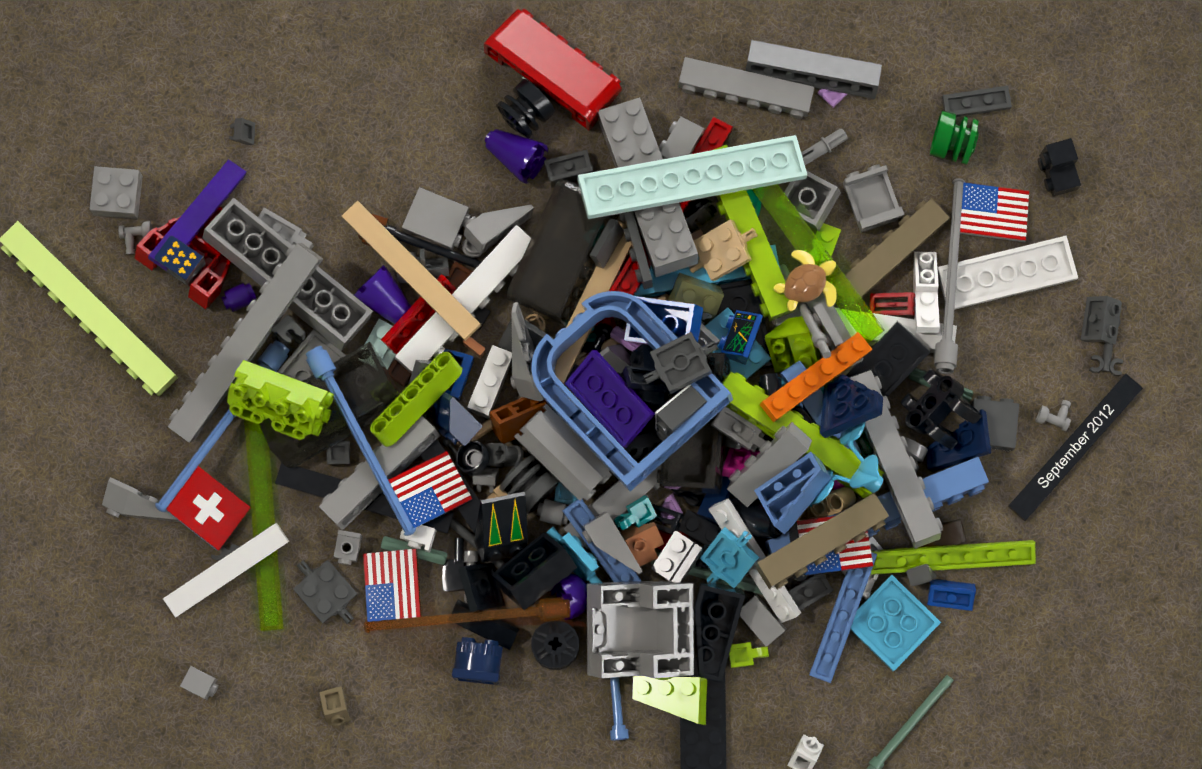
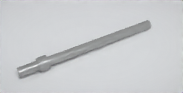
(818, 338)

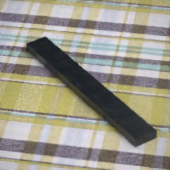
(322, 485)

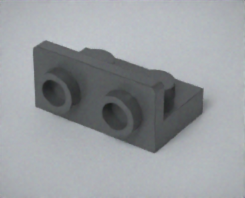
(1101, 319)

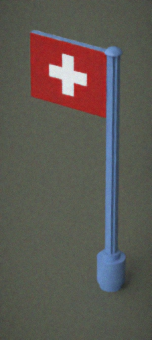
(199, 498)

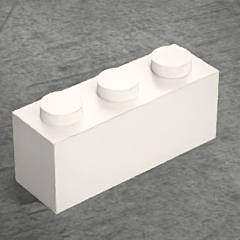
(490, 382)

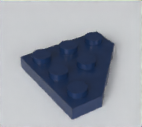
(847, 405)

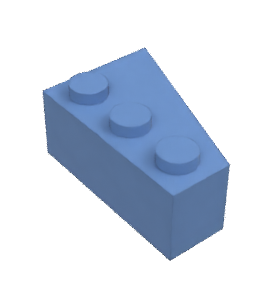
(793, 490)

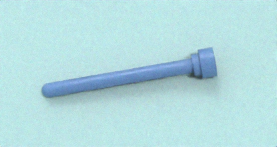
(619, 730)

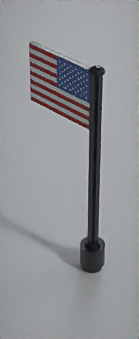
(855, 555)

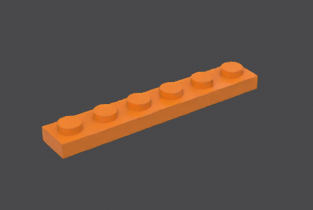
(815, 377)

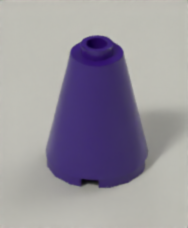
(518, 154)
(383, 295)

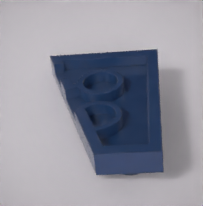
(972, 443)

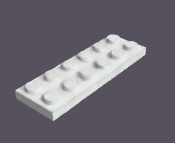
(1011, 272)

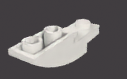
(926, 292)

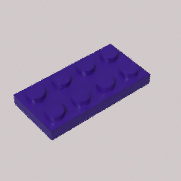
(609, 398)

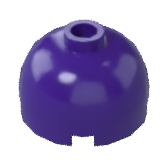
(576, 591)

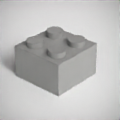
(116, 192)
(812, 199)

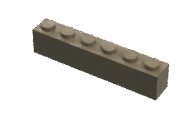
(896, 246)
(821, 541)

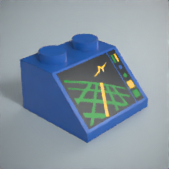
(741, 335)

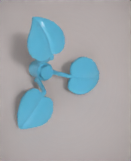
(865, 476)

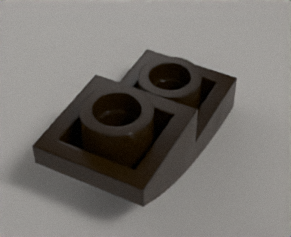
(952, 534)

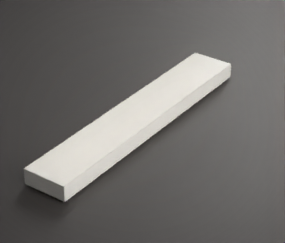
(225, 570)

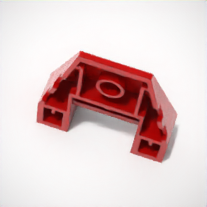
(212, 276)

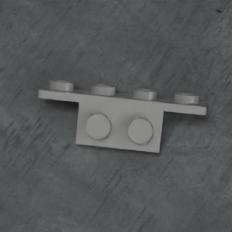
(829, 323)

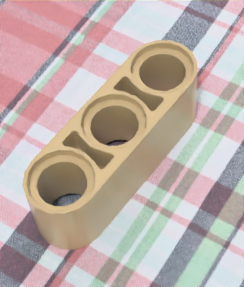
(834, 503)

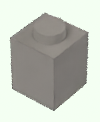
(199, 683)

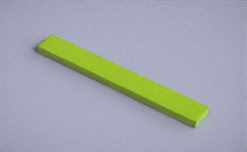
(955, 556)

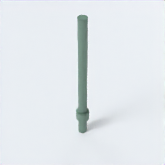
(878, 762)

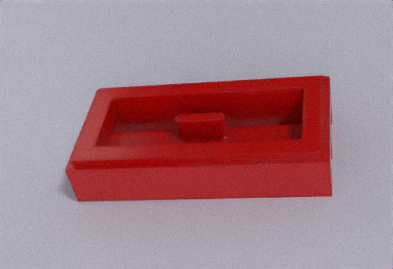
(910, 304)

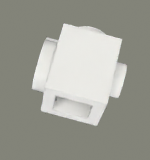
(805, 753)

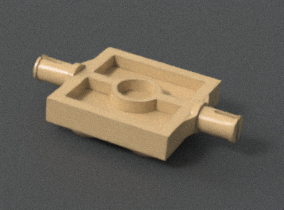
(722, 250)

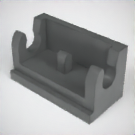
(286, 331)

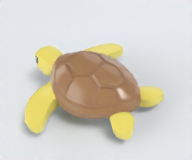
(808, 281)

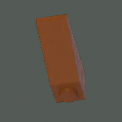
(511, 417)

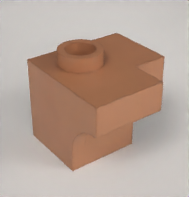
(643, 542)

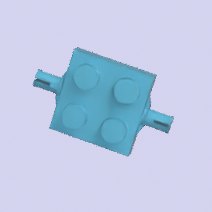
(729, 557)
(585, 562)

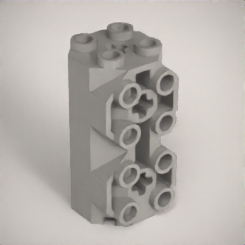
(563, 453)

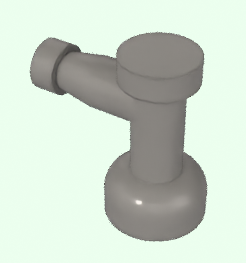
(129, 232)
(1059, 420)

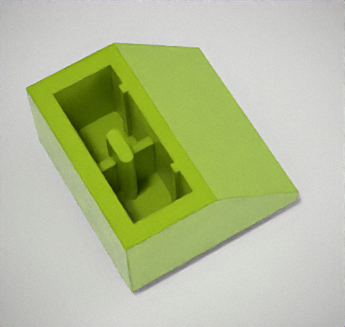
(791, 343)

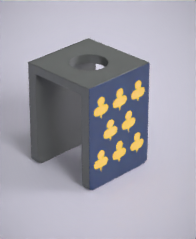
(180, 260)

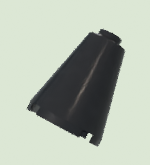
(756, 519)

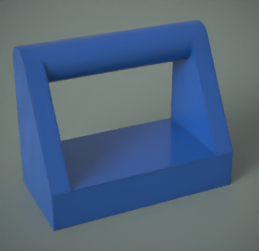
(467, 362)

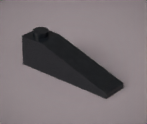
(717, 618)

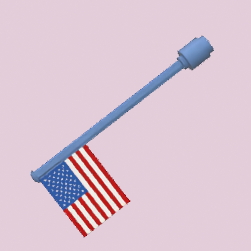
(414, 494)

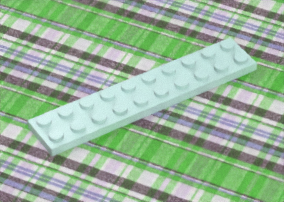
(691, 177)

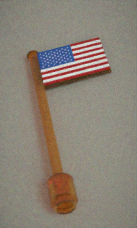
(395, 597)

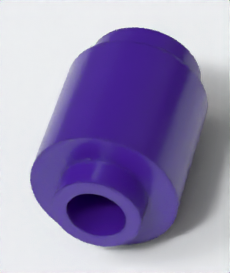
(238, 297)

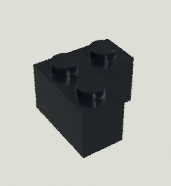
(1059, 167)

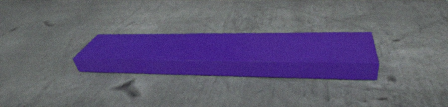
(203, 207)

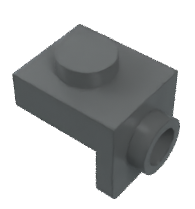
(435, 266)

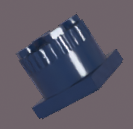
(477, 661)

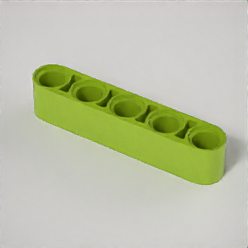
(416, 399)

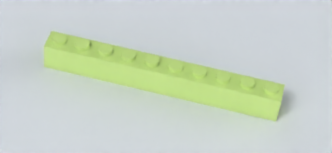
(88, 309)

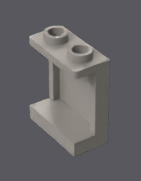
(872, 198)
(436, 219)

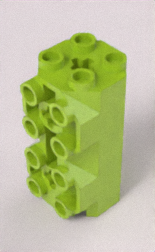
(289, 403)

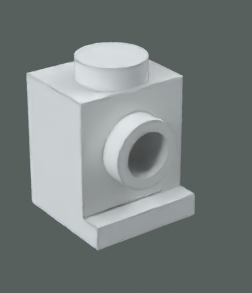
(422, 536)

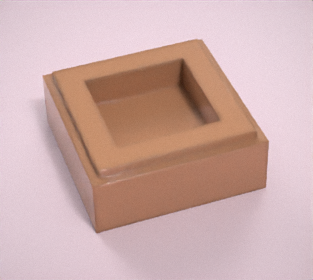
(474, 347)

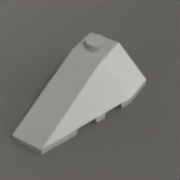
(131, 503)

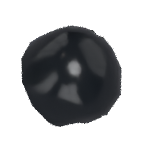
(472, 457)

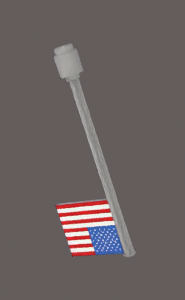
(982, 213)

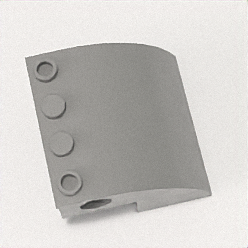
(640, 629)

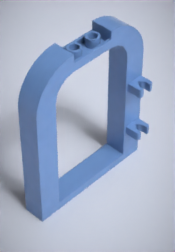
(582, 422)

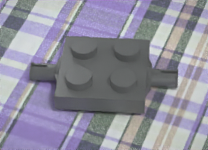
(680, 362)
(325, 591)

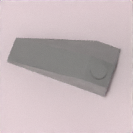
(522, 357)

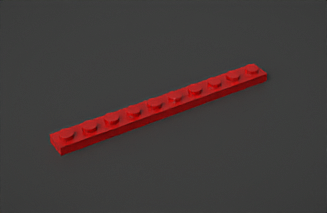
(713, 138)

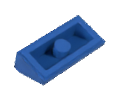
(951, 594)

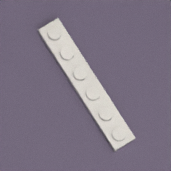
(780, 599)

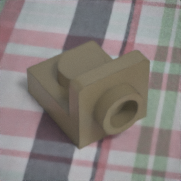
(334, 706)

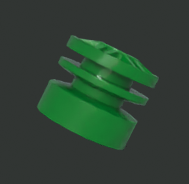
(954, 137)

